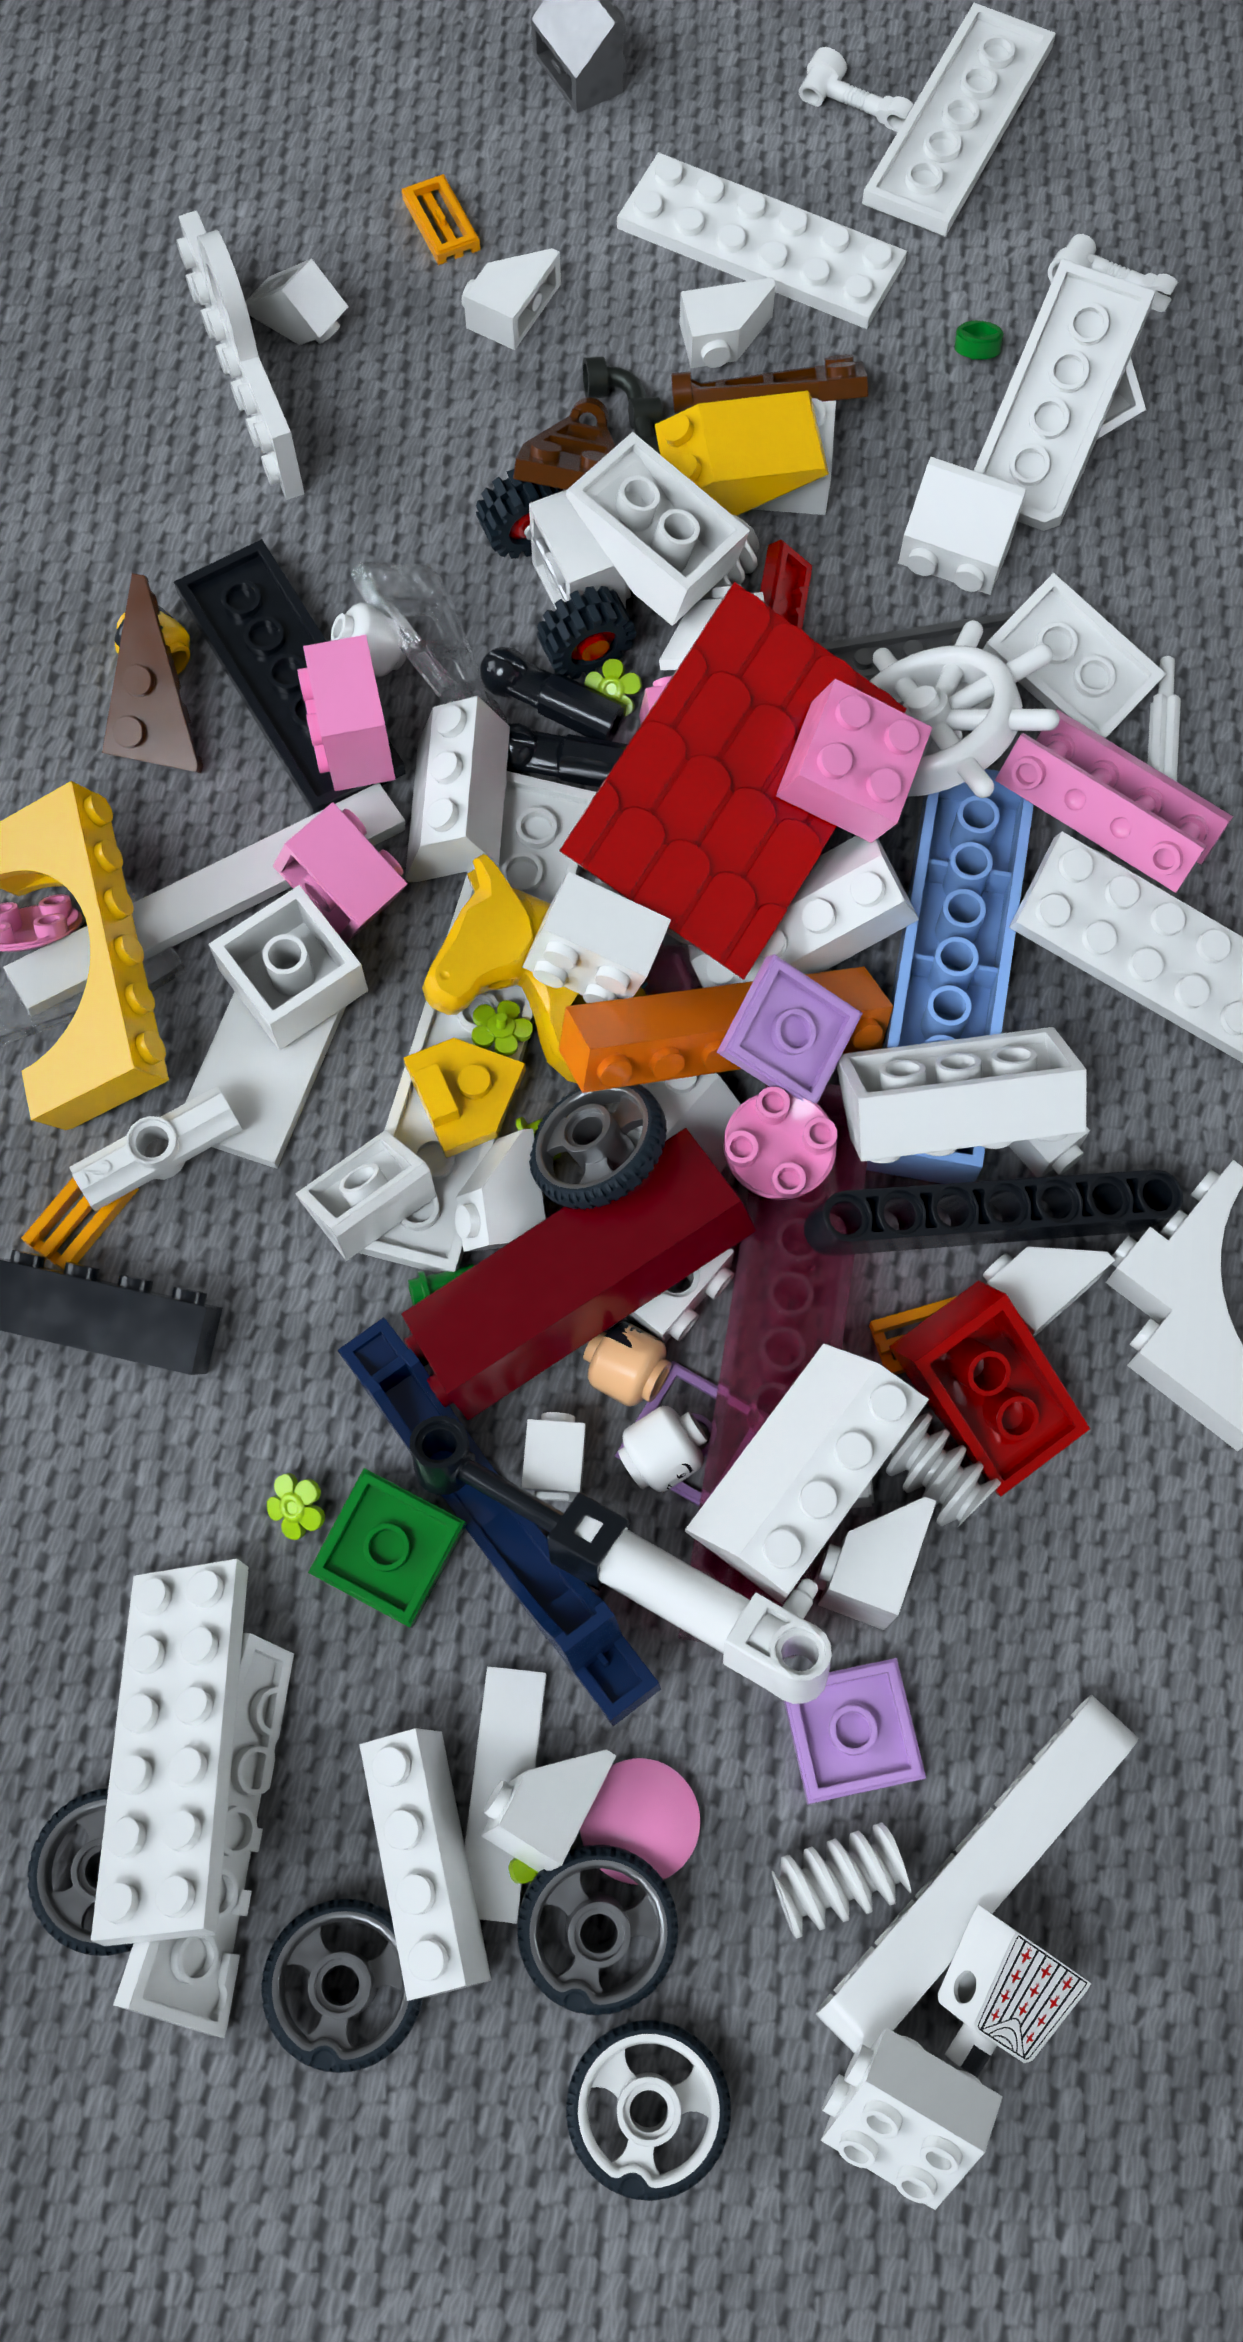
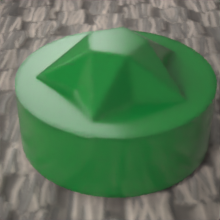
(978, 340)

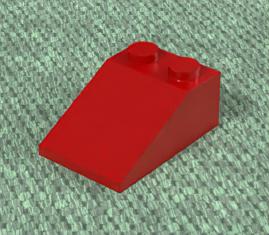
(991, 1385)

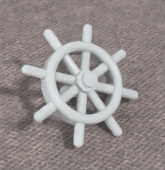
(947, 755)

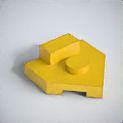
(464, 1091)

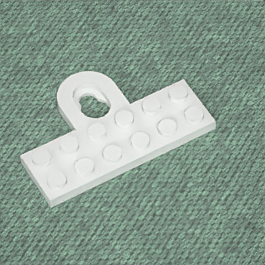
(228, 321)

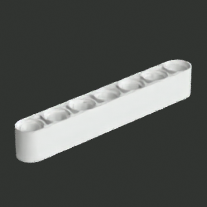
(982, 1873)

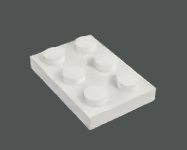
(1093, 668)

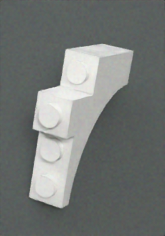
(1178, 1283)

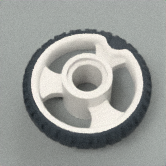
(702, 2091)

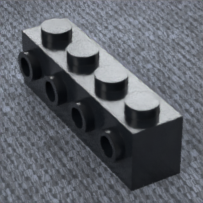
(107, 1316)

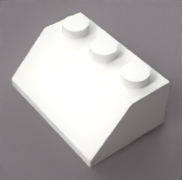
(457, 790)

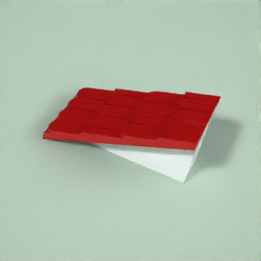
(693, 799)

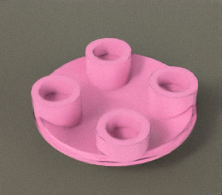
(37, 925)
(780, 1145)
(646, 1812)

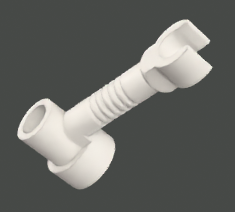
(825, 78)
(1082, 252)

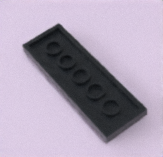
(259, 639)

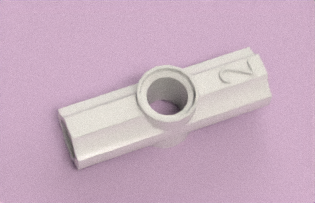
(123, 1164)

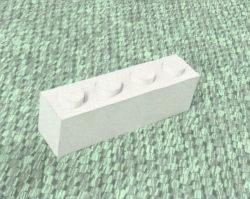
(424, 1863)

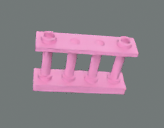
(1115, 800)

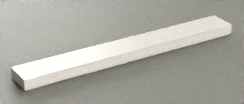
(189, 905)

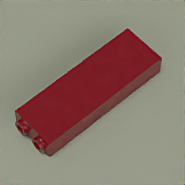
(573, 1279)

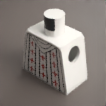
(1005, 1993)

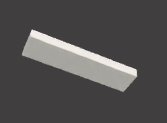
(504, 1750)

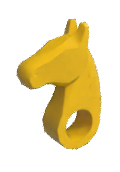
(488, 954)

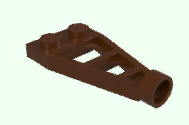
(835, 380)
(566, 449)

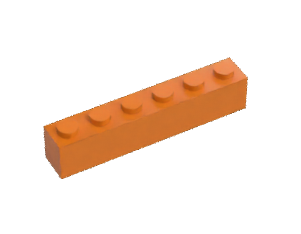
(681, 1030)

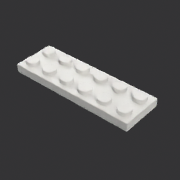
(958, 119)
(762, 239)
(1137, 941)
(172, 1756)

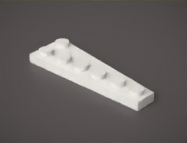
(195, 1977)

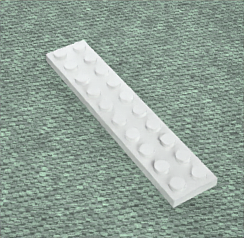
(534, 827)

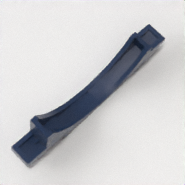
(557, 1602)

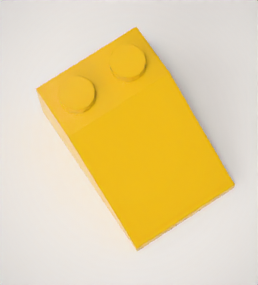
(746, 447)

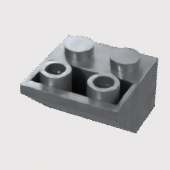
(581, 49)

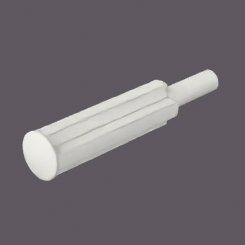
(1165, 723)

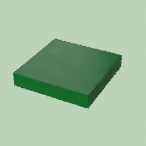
(388, 1548)

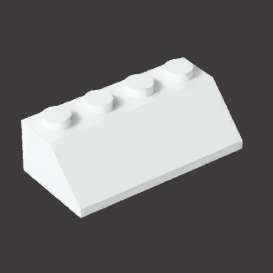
(838, 911)
(962, 1094)
(806, 1468)

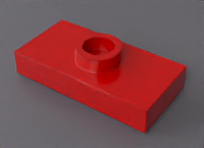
(786, 582)

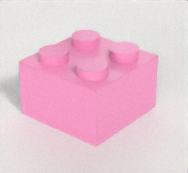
(345, 713)
(854, 761)
(341, 870)

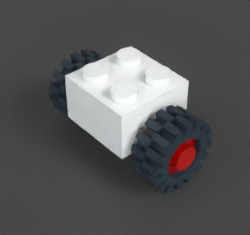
(574, 569)

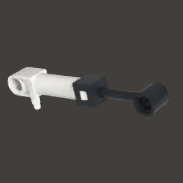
(602, 1550)

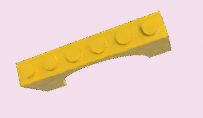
(113, 1039)

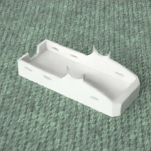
(1064, 388)

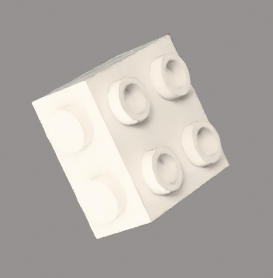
(909, 2117)

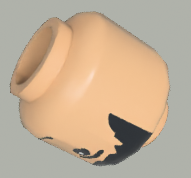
(627, 1364)

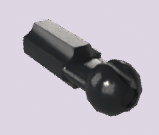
(554, 695)
(568, 757)

